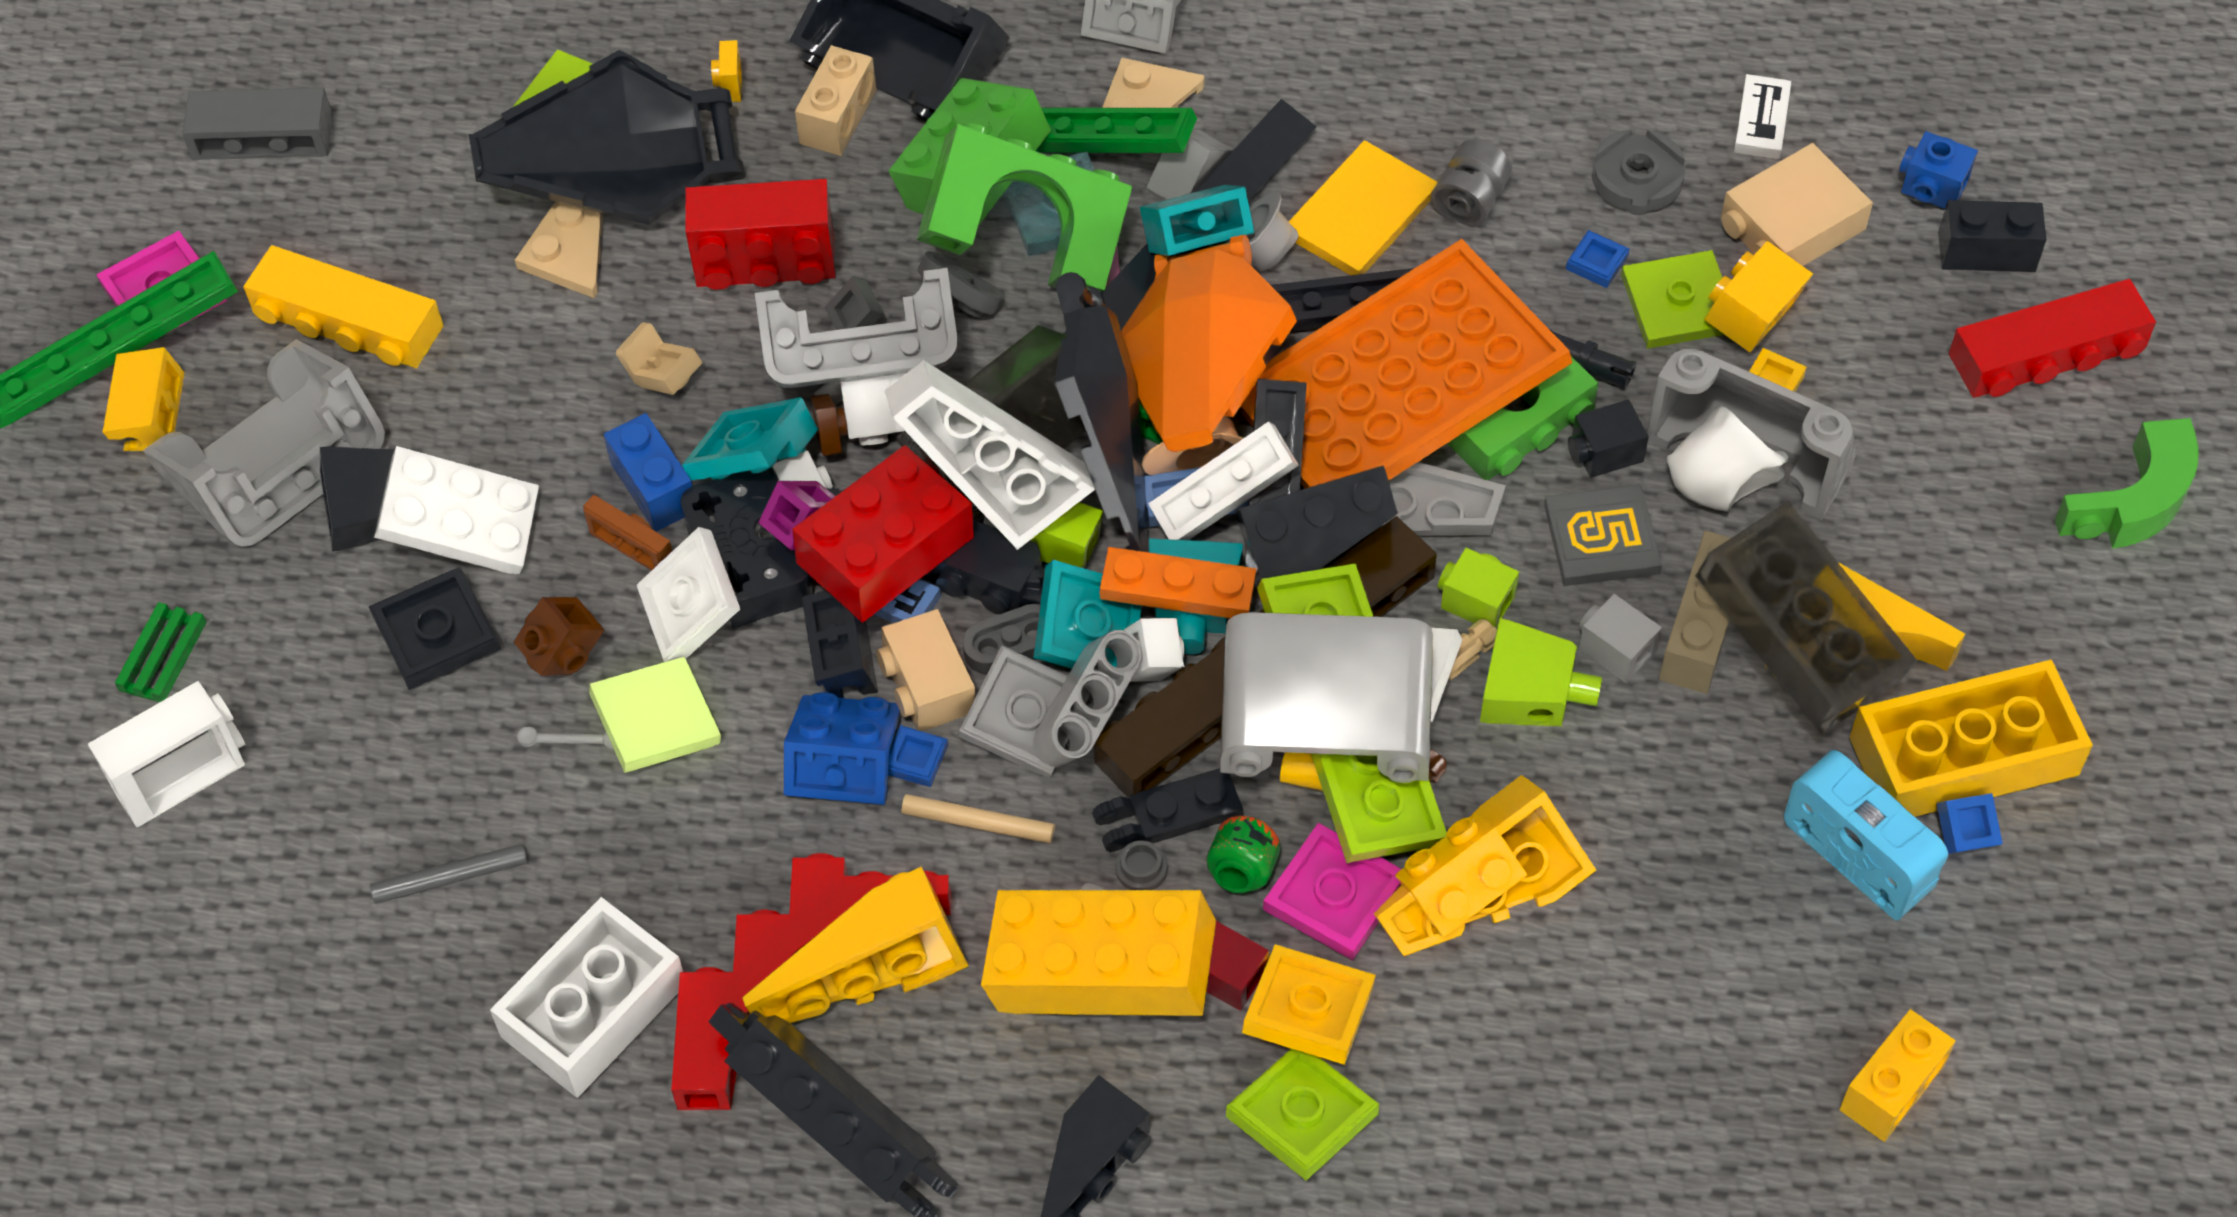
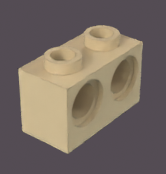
(835, 100)

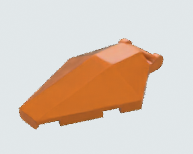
(1202, 339)

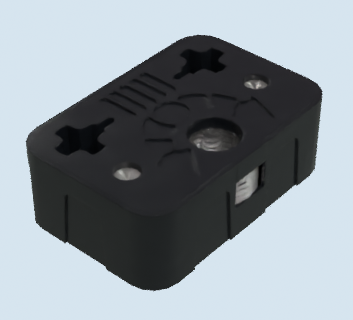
(753, 558)

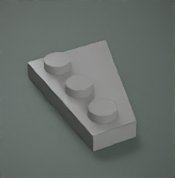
(1445, 501)

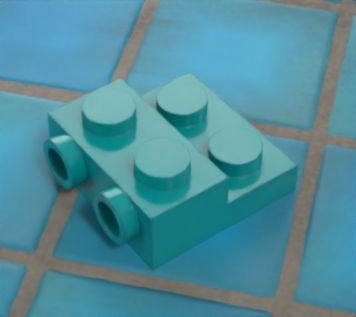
(752, 439)

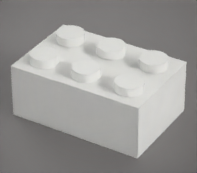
(588, 997)

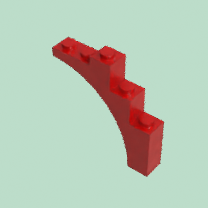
(762, 944)

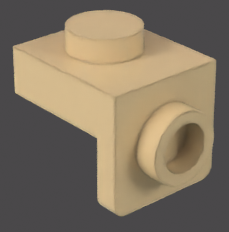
(656, 363)

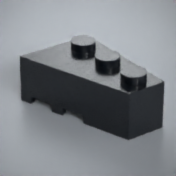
(1315, 523)

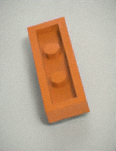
(1177, 583)

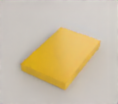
(1362, 209)

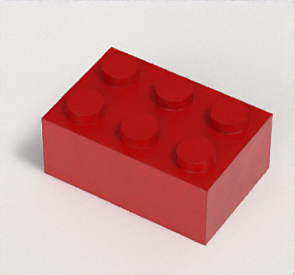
(760, 233)
(883, 533)

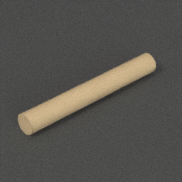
(978, 818)

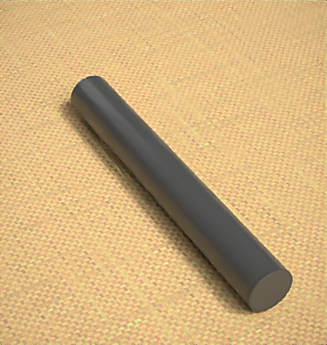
(448, 873)

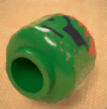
(1243, 854)

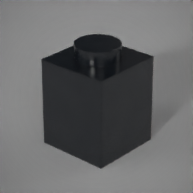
(1608, 439)

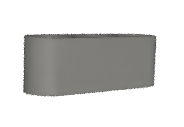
(1106, 687)

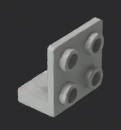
(1131, 22)

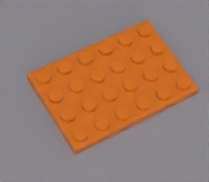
(1413, 367)

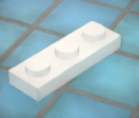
(1223, 483)

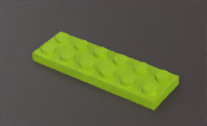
(1367, 808)

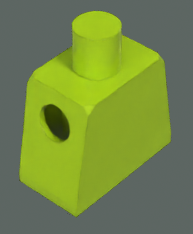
(1533, 678)

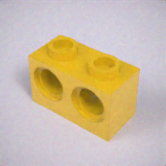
(1897, 1075)

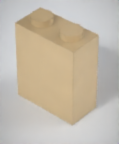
(1797, 206)

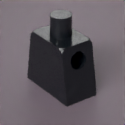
(353, 492)

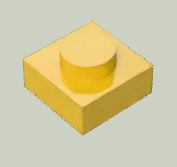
(728, 69)
(1778, 369)

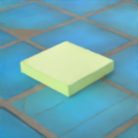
(654, 714)

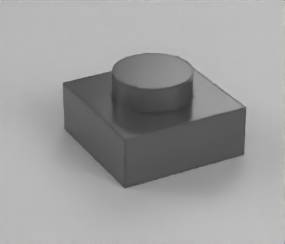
(854, 305)

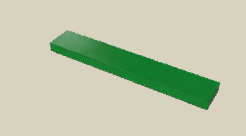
(113, 333)

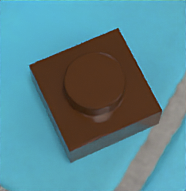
(830, 424)

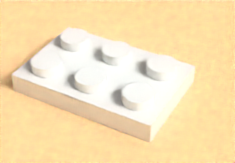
(457, 511)

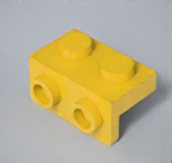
(1460, 873)

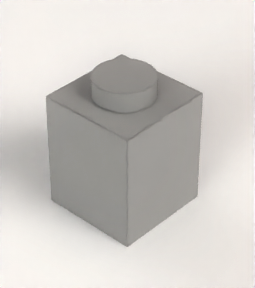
(1619, 637)

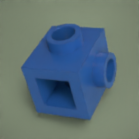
(1937, 169)

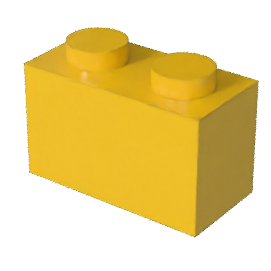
(1757, 295)

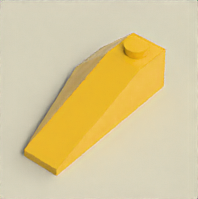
(1539, 843)
(879, 942)

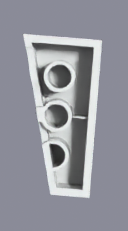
(992, 457)

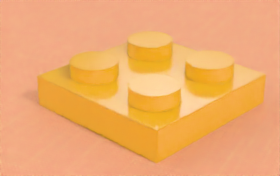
(1309, 1004)

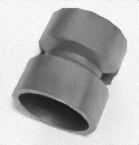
(1471, 182)

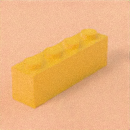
(343, 307)

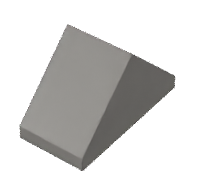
(1185, 172)

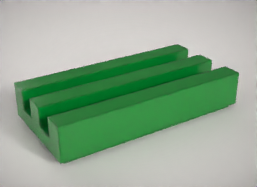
(194, 626)

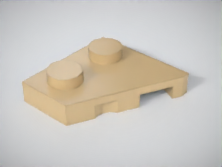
(1150, 86)

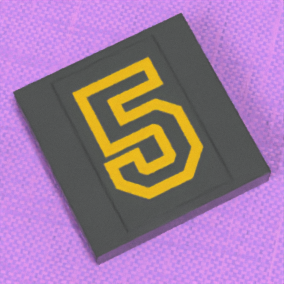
(1602, 535)

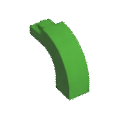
(2167, 465)

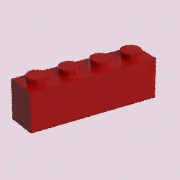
(2052, 339)

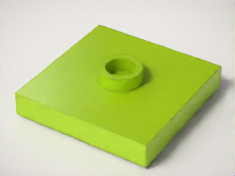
(1673, 297)
(1302, 1111)

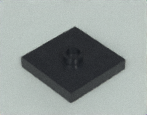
(434, 628)

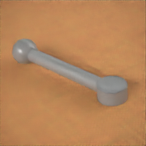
(528, 736)

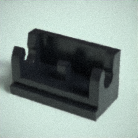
(838, 646)

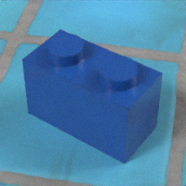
(648, 470)

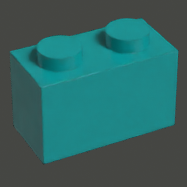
(1196, 219)

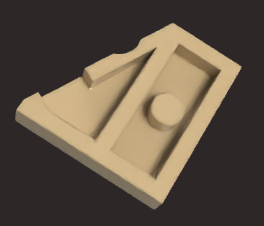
(565, 248)

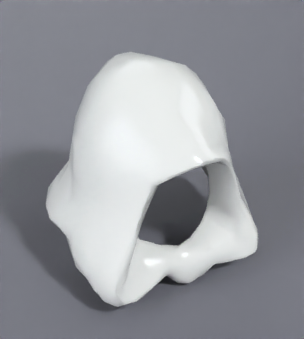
(1723, 462)

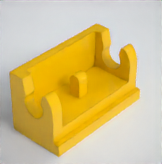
(143, 397)

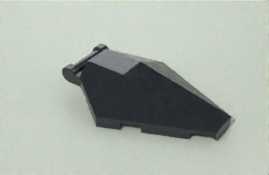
(609, 142)
(1101, 387)

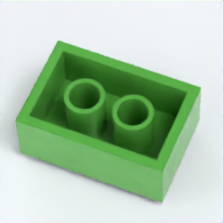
(1000, 108)

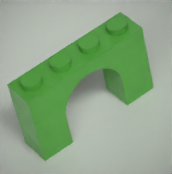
(1087, 202)

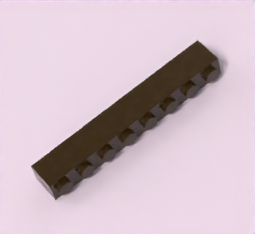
(1186, 715)

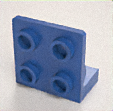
(840, 748)

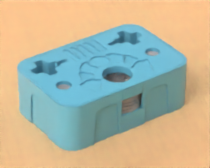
(1865, 834)

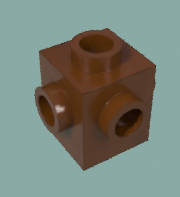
(558, 636)

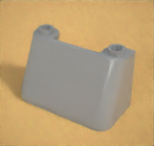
(804, 358)
(1806, 430)
(271, 459)
(1327, 691)

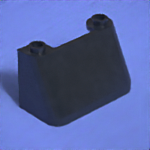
(915, 44)

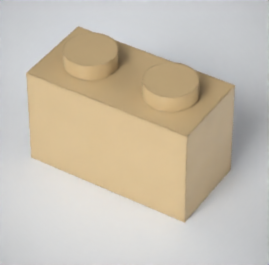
(926, 670)

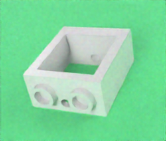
(156, 734)

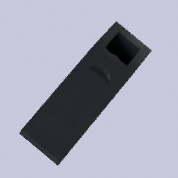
(1093, 1143)

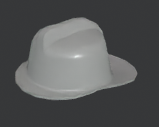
(1272, 232)

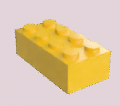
(1972, 738)
(1099, 952)

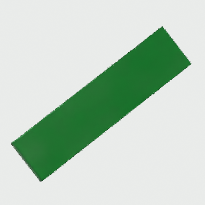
(1118, 130)

